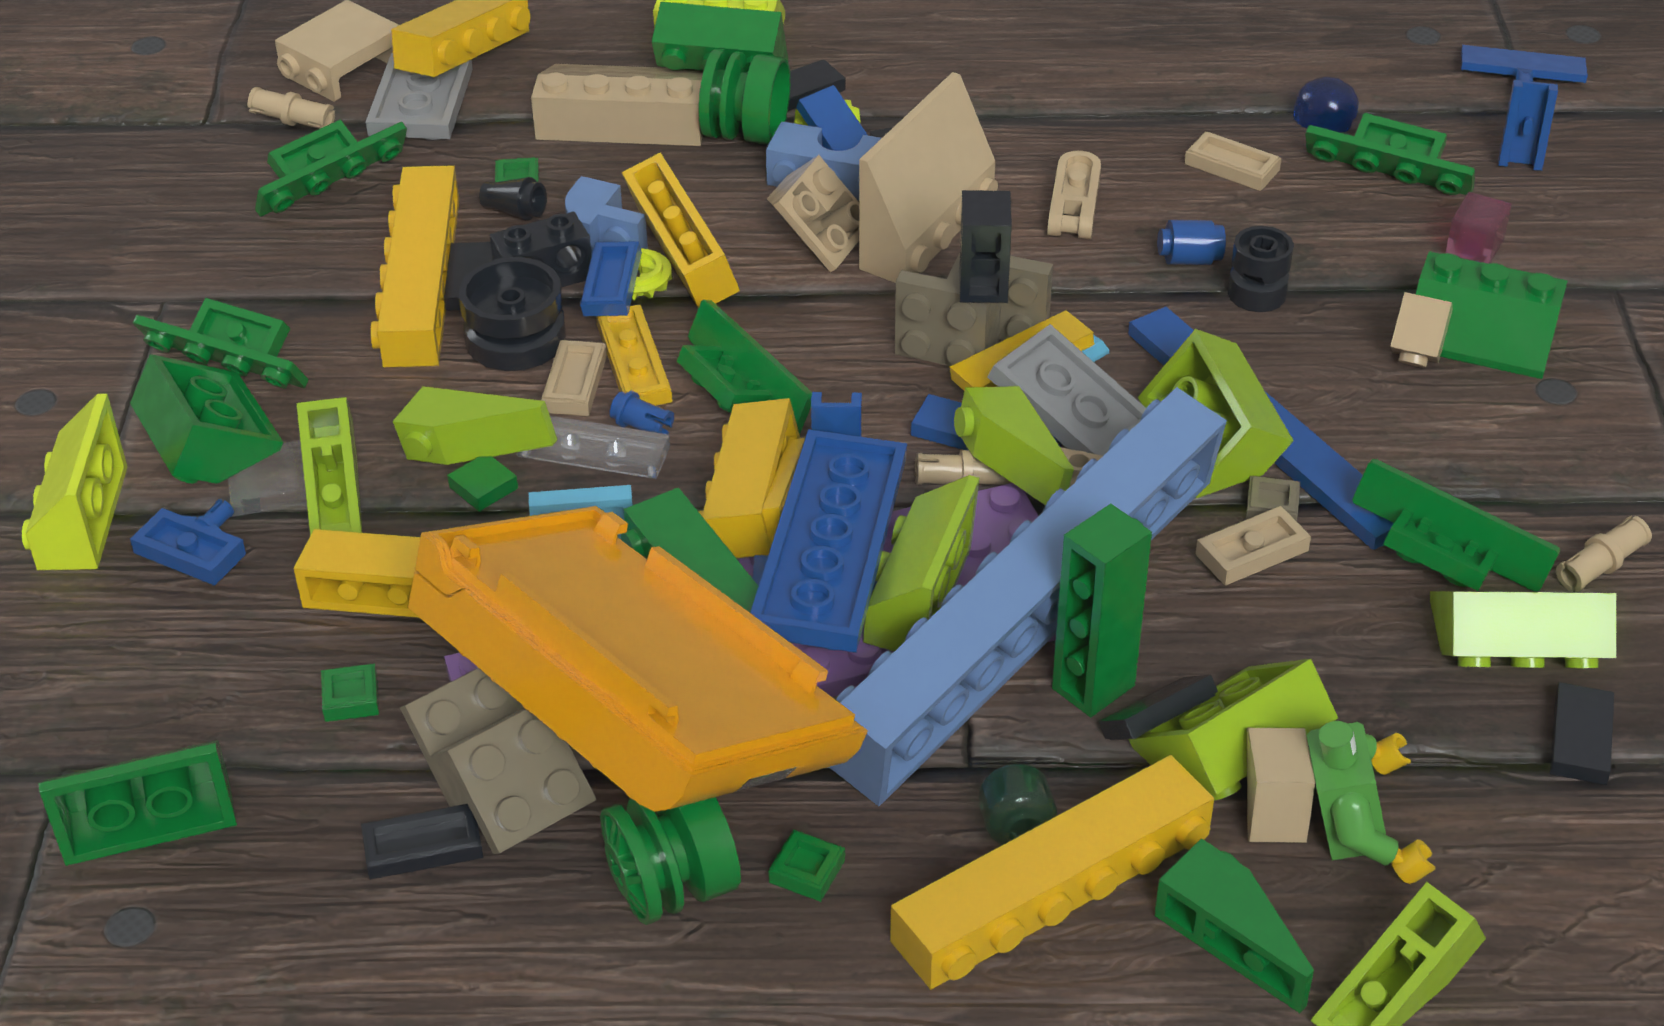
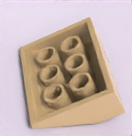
(617, 104)
(916, 182)

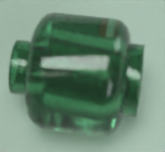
(1015, 801)

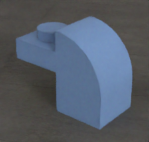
(601, 213)

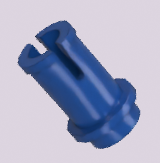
(632, 411)

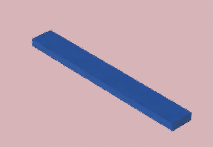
(1308, 457)

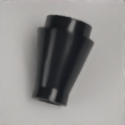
(516, 197)

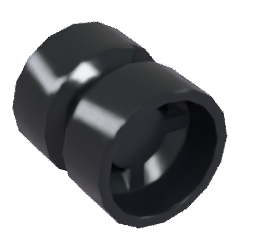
(1260, 268)

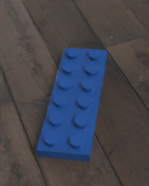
(830, 540)

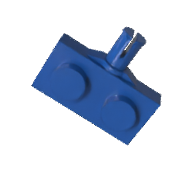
(191, 542)

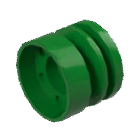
(743, 97)
(659, 853)

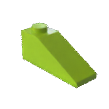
(464, 425)
(1012, 440)
(330, 465)
(1406, 964)

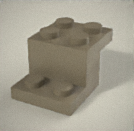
(944, 331)
(496, 759)

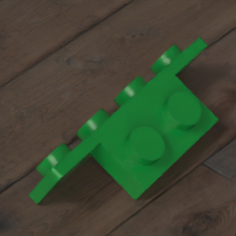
(1395, 150)
(321, 159)
(231, 336)
(737, 366)
(1451, 533)

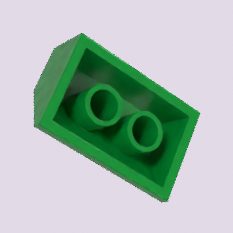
(690, 32)
(1498, 312)
(202, 420)
(139, 802)

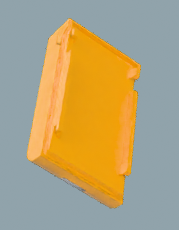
(630, 656)

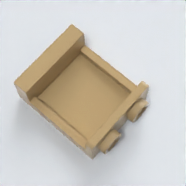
(333, 46)

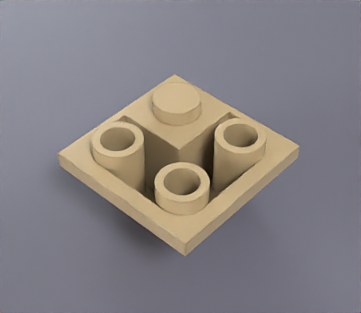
(819, 211)

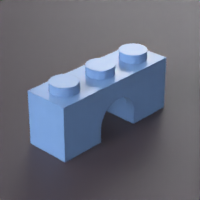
(798, 144)

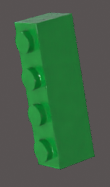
(682, 532)
(1100, 609)

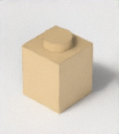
(1421, 329)

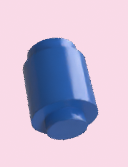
(1191, 242)

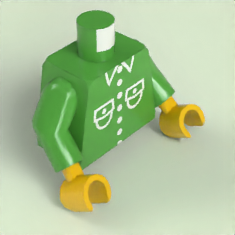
(1350, 798)

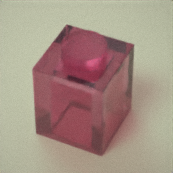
(1478, 228)

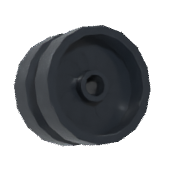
(512, 313)

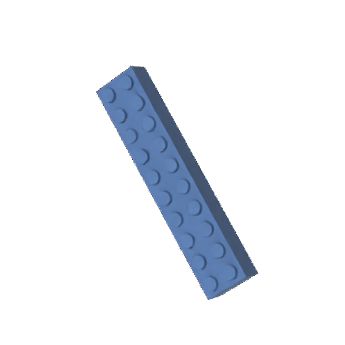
(1012, 603)

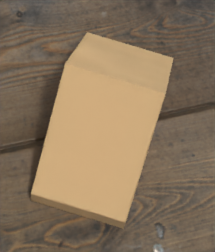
(1279, 785)

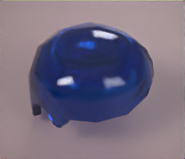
(1326, 104)

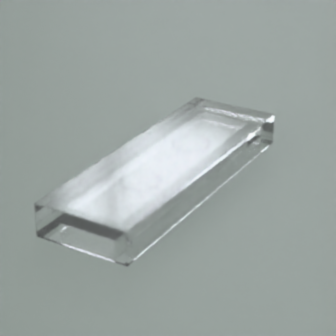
(604, 448)

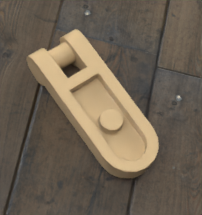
(1075, 194)

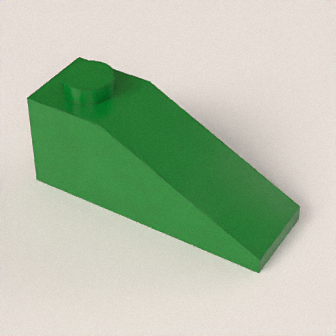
(1230, 916)

